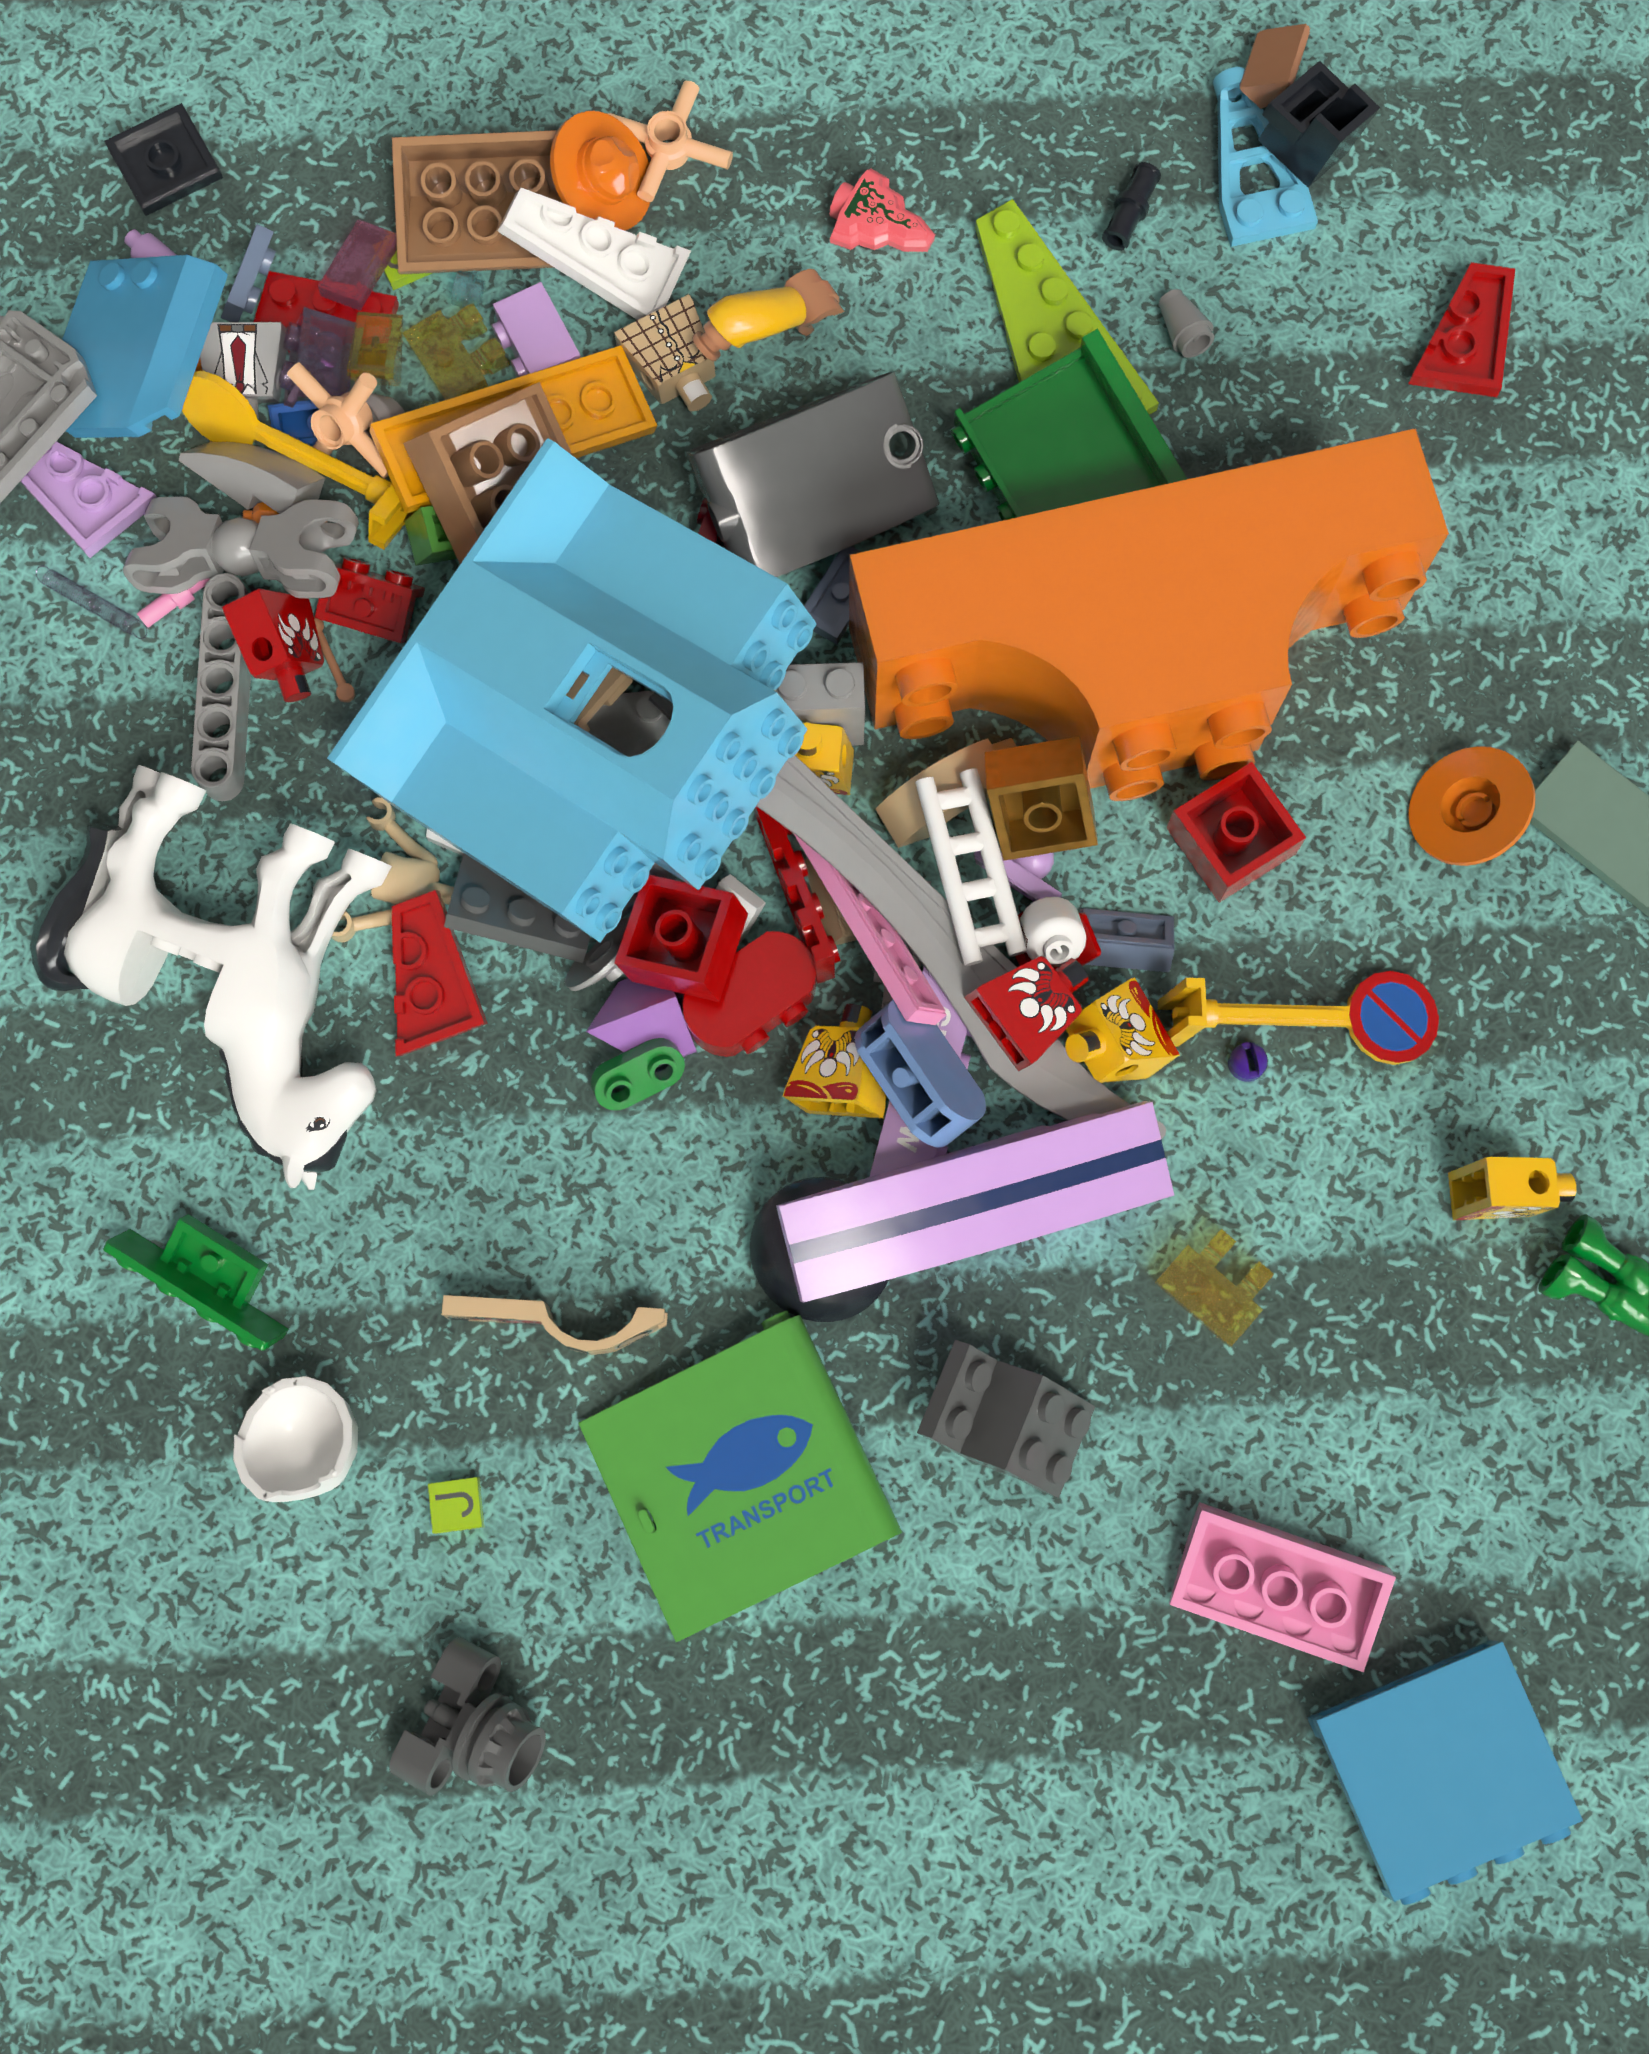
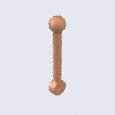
(344, 691)

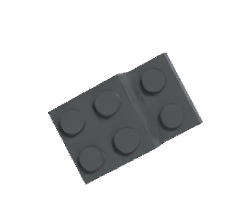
(1006, 1419)

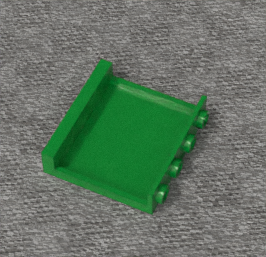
(1066, 436)

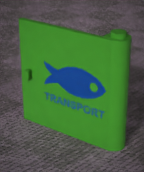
(743, 1476)

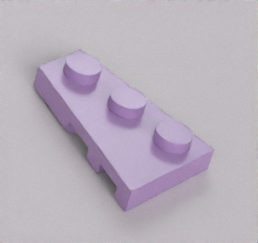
(84, 498)

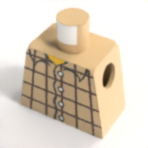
(666, 356)

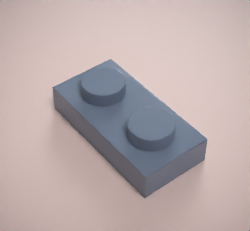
(256, 259)
(830, 598)

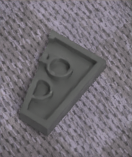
(501, 912)

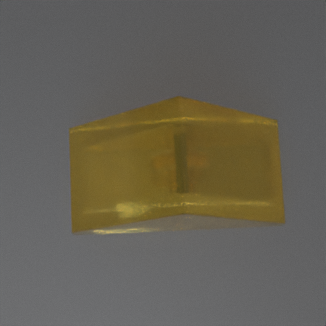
(377, 348)

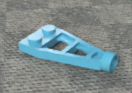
(1262, 213)

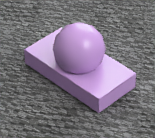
(1026, 875)

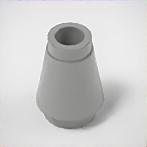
(1186, 324)

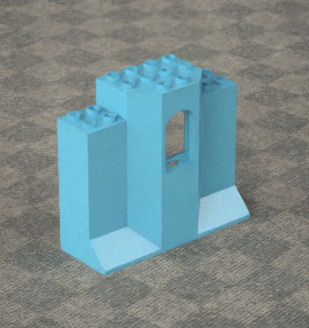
(478, 720)

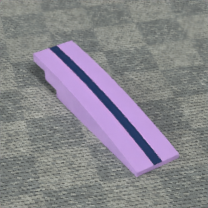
(975, 1200)

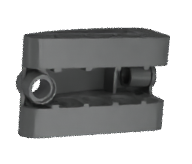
(815, 477)

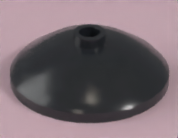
(773, 1266)

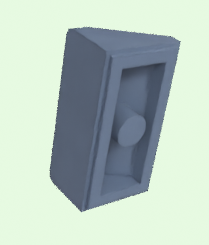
(1132, 939)

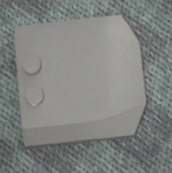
(40, 394)

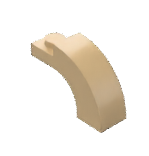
(902, 809)

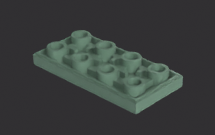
(1598, 821)

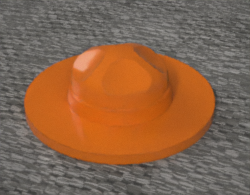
(599, 168)
(1472, 806)

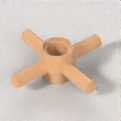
(672, 155)
(341, 418)

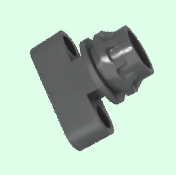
(468, 1730)

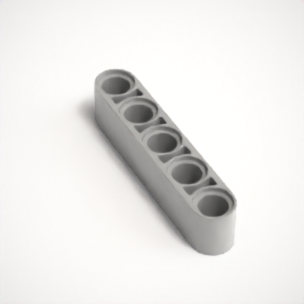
(225, 708)

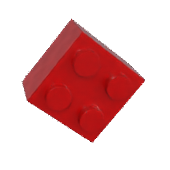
(1235, 832)
(681, 938)

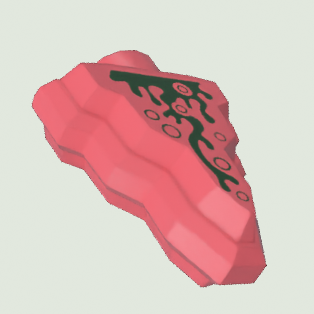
(876, 217)

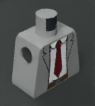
(247, 357)

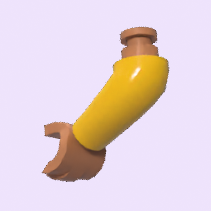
(767, 312)

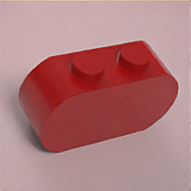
(765, 987)

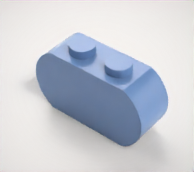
(920, 1076)

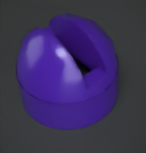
(1239, 1062)

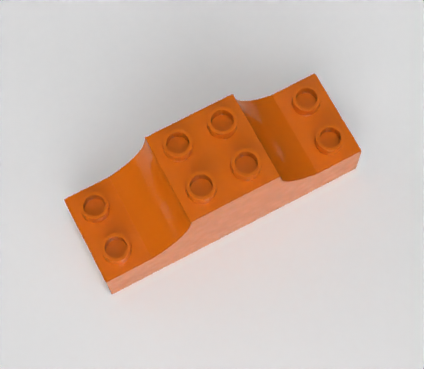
(1149, 611)

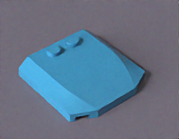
(141, 338)

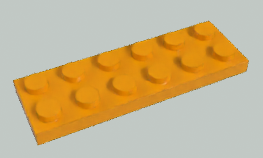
(590, 396)

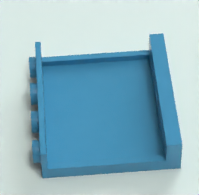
(1447, 1771)

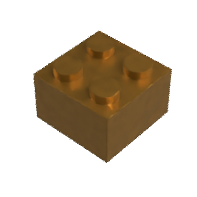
(1040, 798)

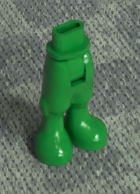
(1566, 1275)

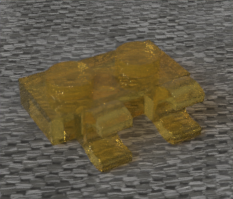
(444, 357)
(1209, 1295)

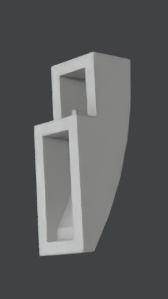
(254, 474)

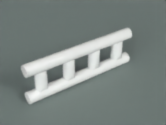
(981, 840)

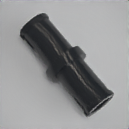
(1131, 206)

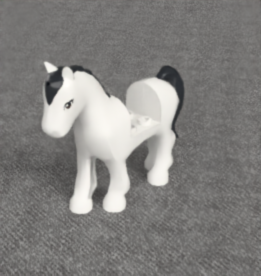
(119, 928)

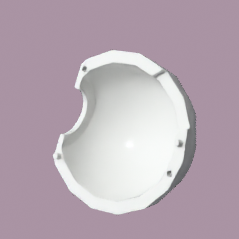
(295, 1441)

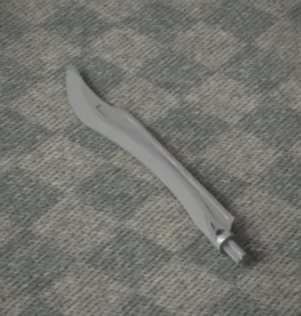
(925, 924)

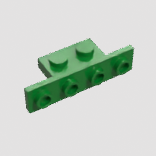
(204, 1273)

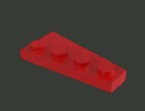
(802, 904)

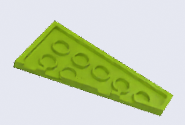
(1038, 300)

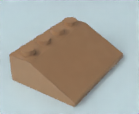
(457, 193)
(479, 459)

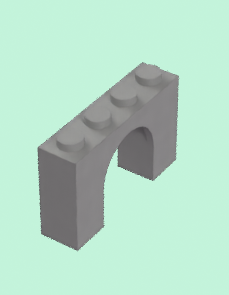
(827, 695)

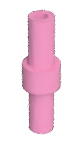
(167, 602)

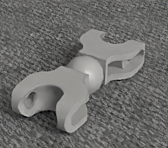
(279, 547)

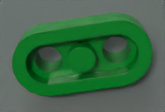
(637, 1072)

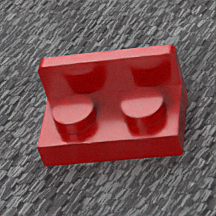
(371, 601)

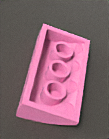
(1282, 1587)

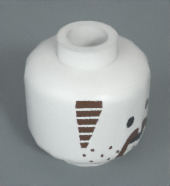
(1053, 930)

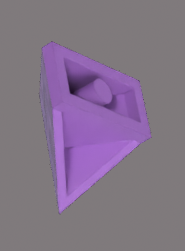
(641, 1014)

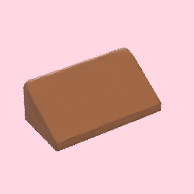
(1273, 62)

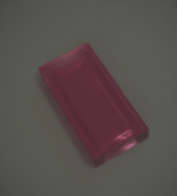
(358, 265)

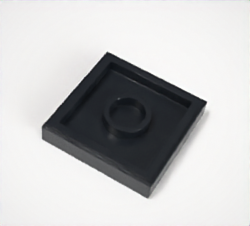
(163, 159)

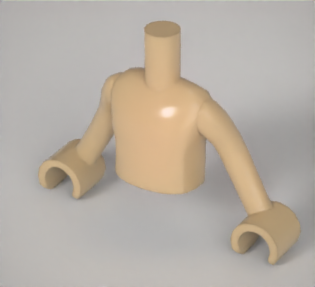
(405, 879)

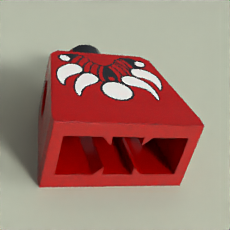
(277, 639)
(1029, 1007)

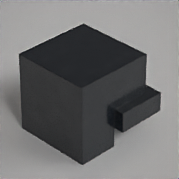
(1316, 122)

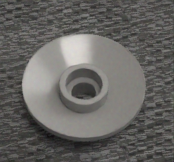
(598, 961)

